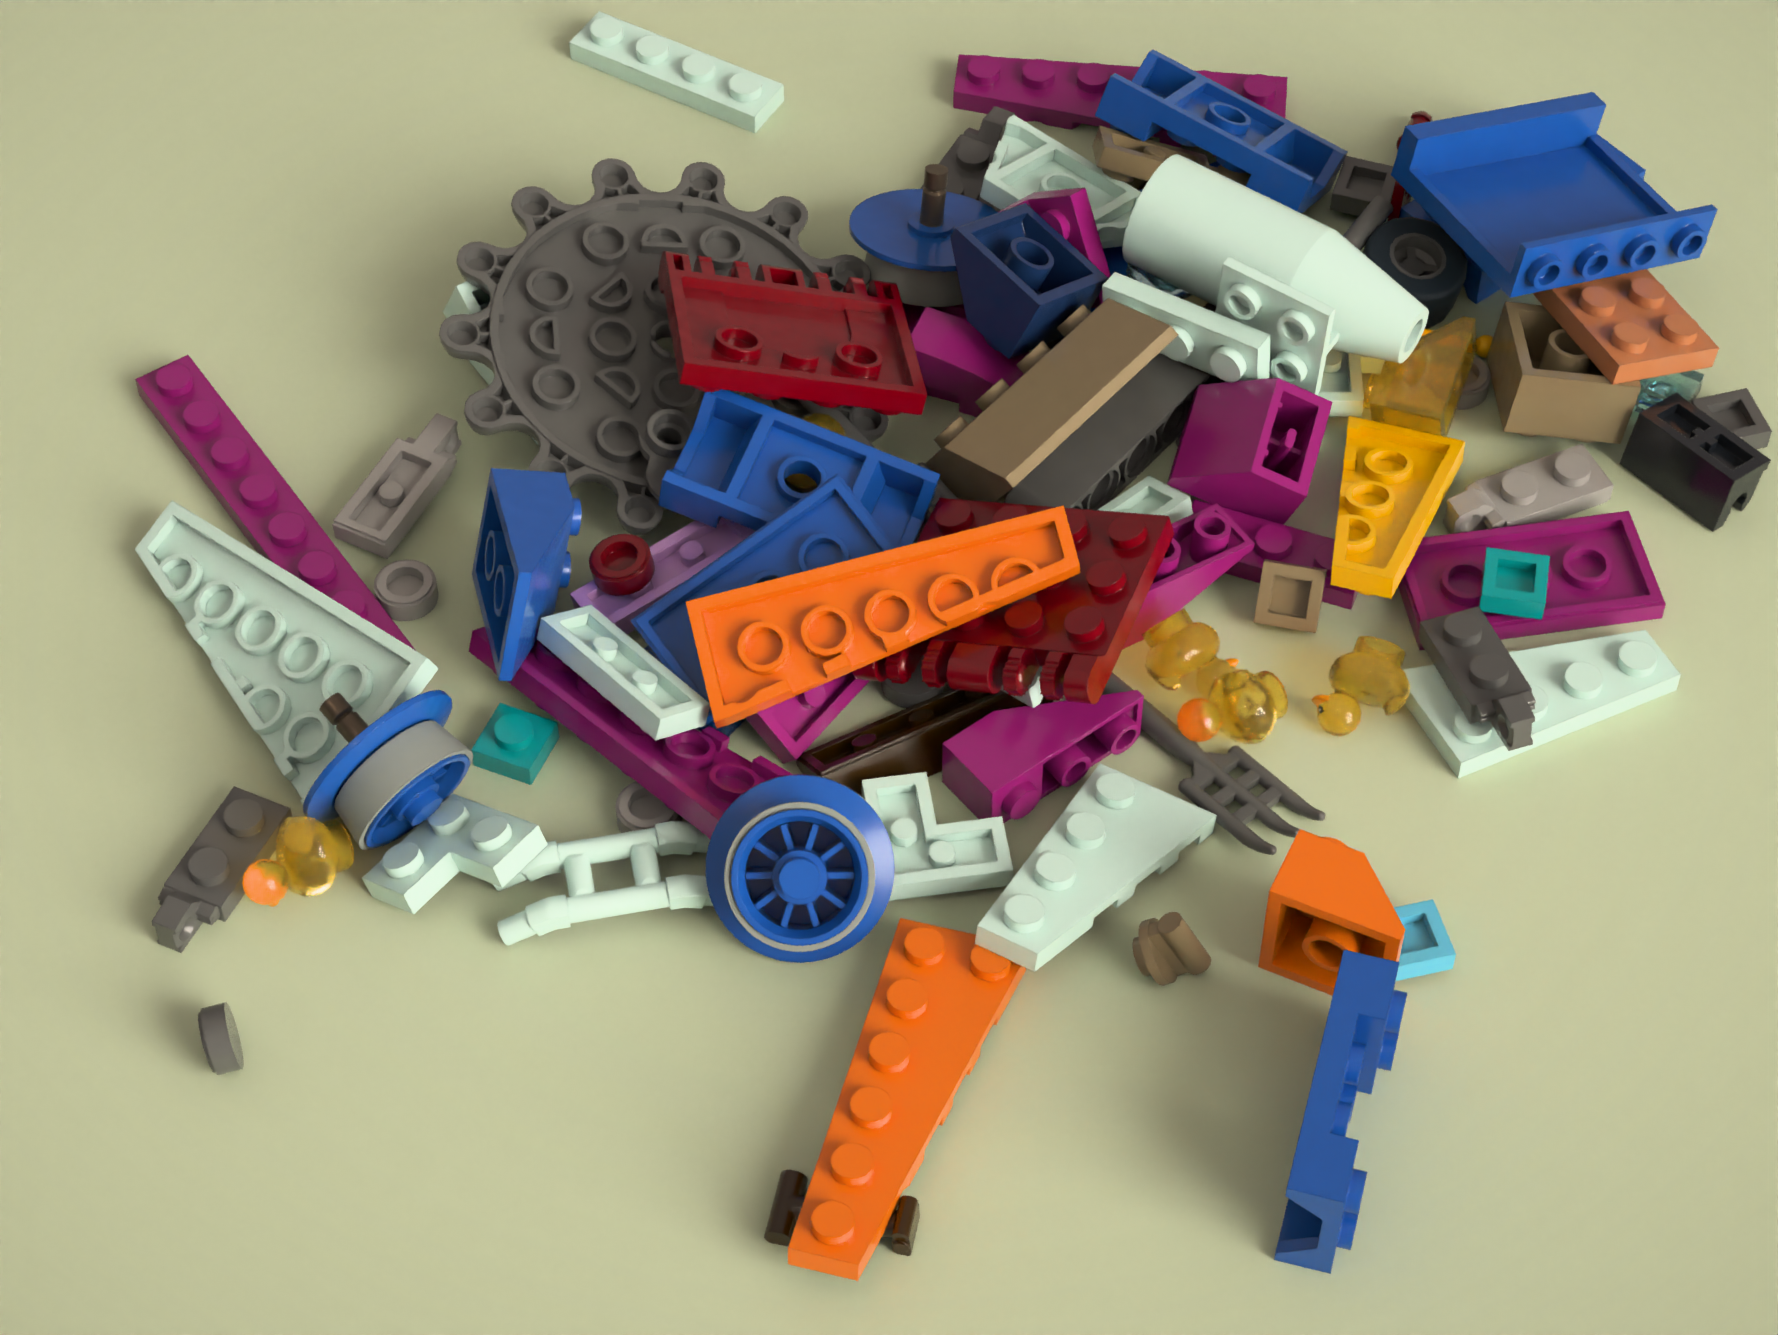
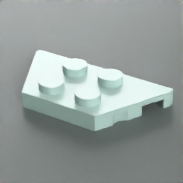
(1035, 162)

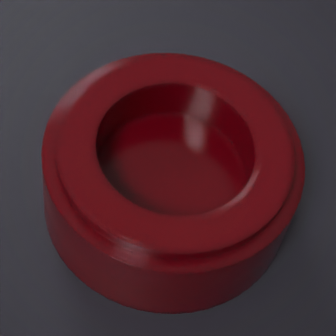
(621, 564)

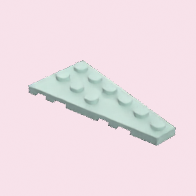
(278, 642)

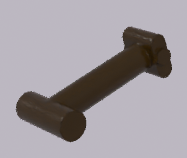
(789, 1201)

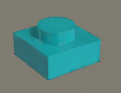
(1514, 583)
(515, 743)

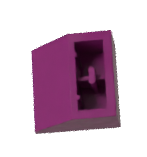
(1251, 446)

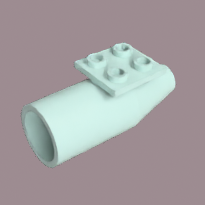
(1270, 271)

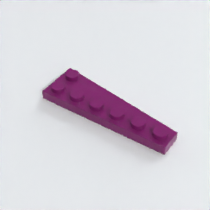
(1070, 92)
(685, 771)

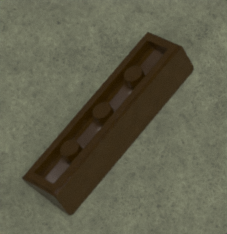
(903, 741)

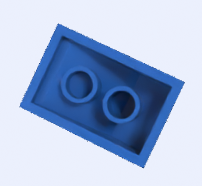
(522, 558)

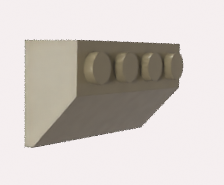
(1048, 401)

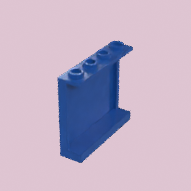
(1543, 196)

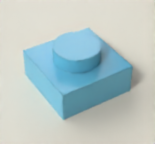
(1425, 941)

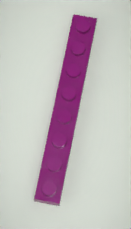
(253, 488)

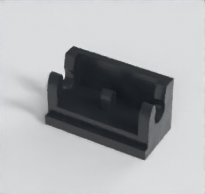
(1693, 460)

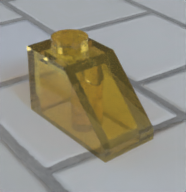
(1429, 384)

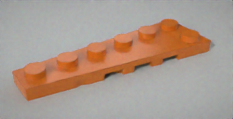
(831, 620)
(912, 1054)

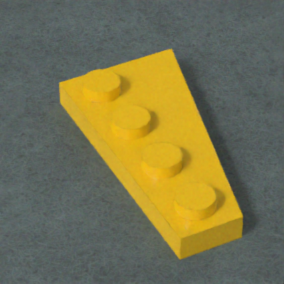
(1388, 501)

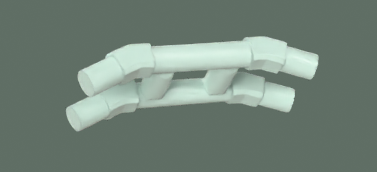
(585, 903)

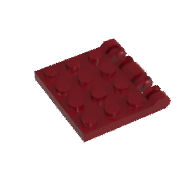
(789, 337)
(1066, 628)

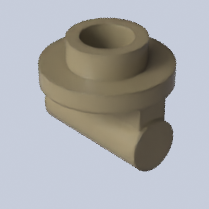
(1168, 949)

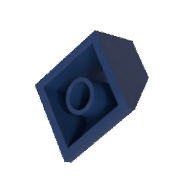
(1020, 279)

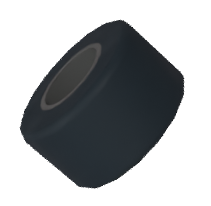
(1421, 261)

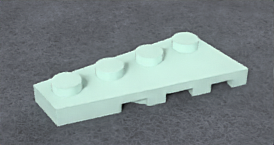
(1571, 687)
(1089, 860)

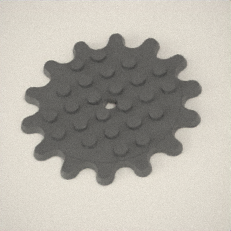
(583, 312)

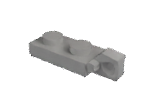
(399, 488)
(1530, 493)

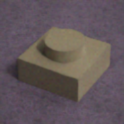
(1290, 595)

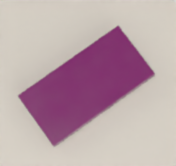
(1593, 575)

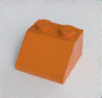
(1323, 905)

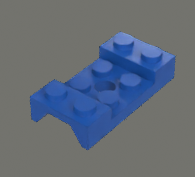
(1244, 137)
(747, 449)
(1323, 1183)

